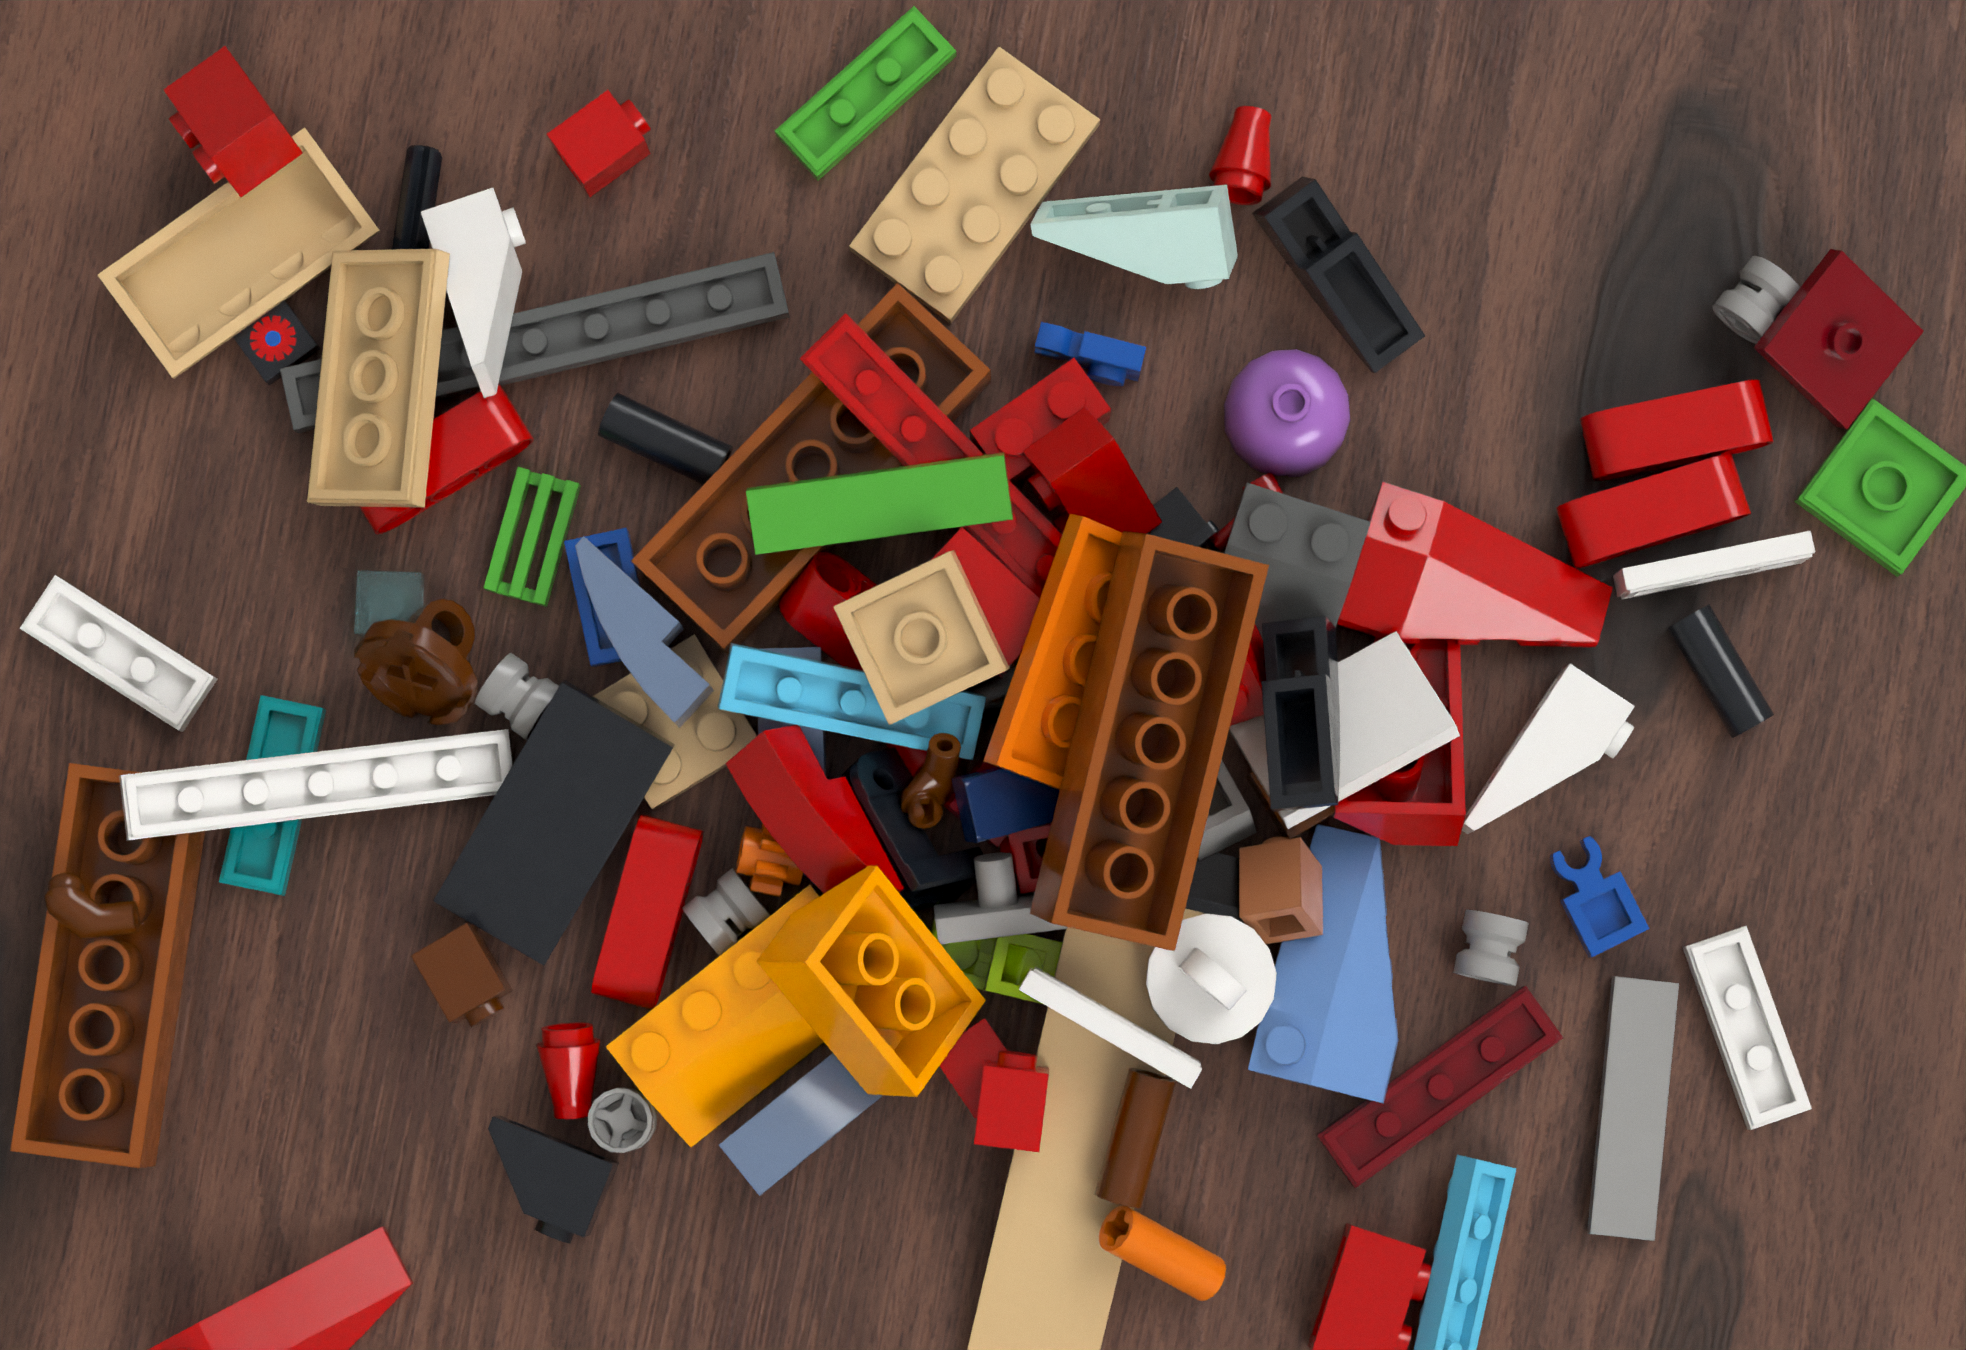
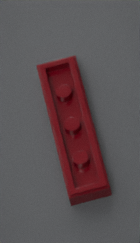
(1440, 1086)

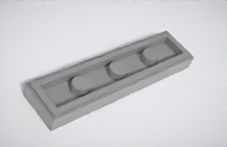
(1633, 1108)

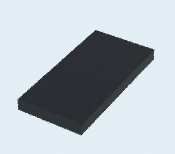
(554, 822)

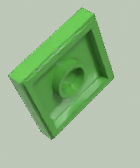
(1884, 487)

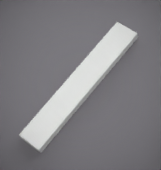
(314, 784)

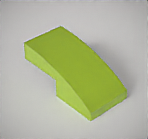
(1003, 962)

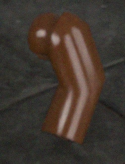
(932, 782)

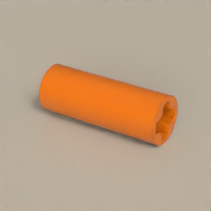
(1162, 1253)

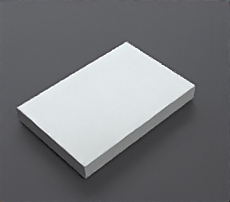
(1385, 721)

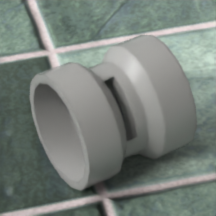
(1756, 299)
(516, 695)
(726, 912)
(1491, 944)
(612, 1117)

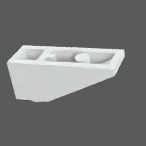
(481, 275)
(1563, 735)

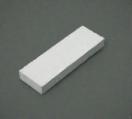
(1714, 565)
(118, 653)
(1111, 1026)
(1747, 1028)

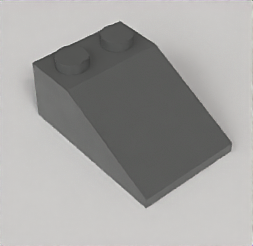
(1307, 553)

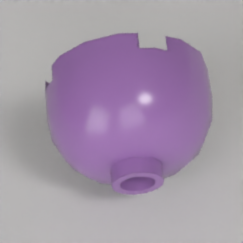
(1286, 413)

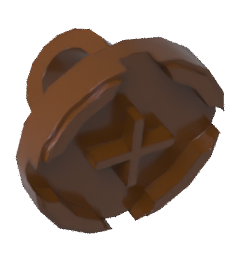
(417, 668)

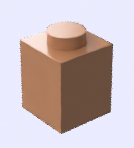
(1281, 890)

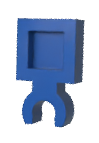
(1106, 358)
(1601, 908)

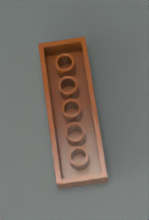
(707, 548)
(1149, 740)
(107, 1002)

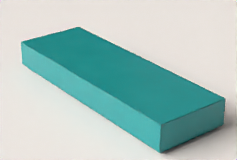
(263, 854)

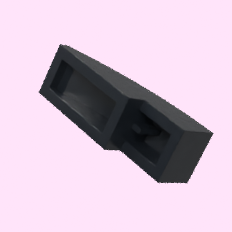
(1339, 273)
(1301, 713)

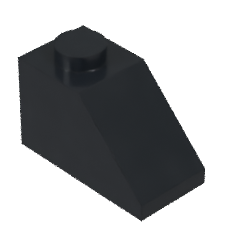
(553, 1178)

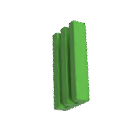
(546, 485)

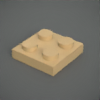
(921, 637)
(701, 743)

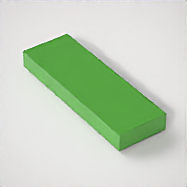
(865, 93)

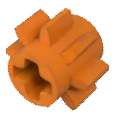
(765, 862)

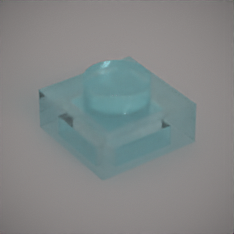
(386, 596)

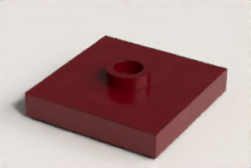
(1838, 339)

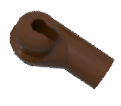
(85, 917)

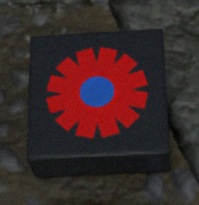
(276, 342)

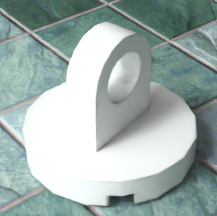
(1213, 981)

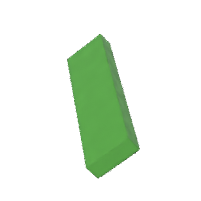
(879, 503)

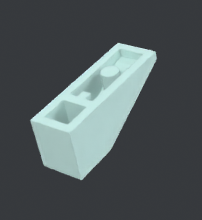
(1155, 234)

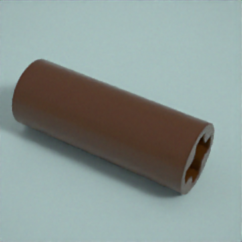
(1135, 1138)

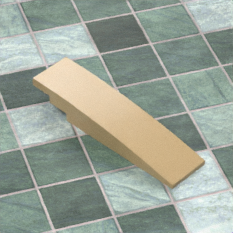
(1045, 1267)

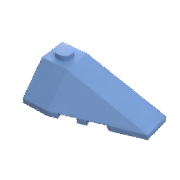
(1334, 990)

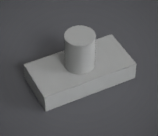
(997, 910)

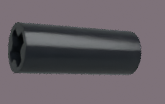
(663, 439)
(1720, 671)

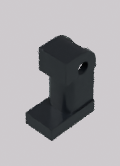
(926, 877)

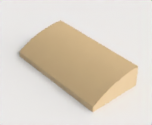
(237, 257)

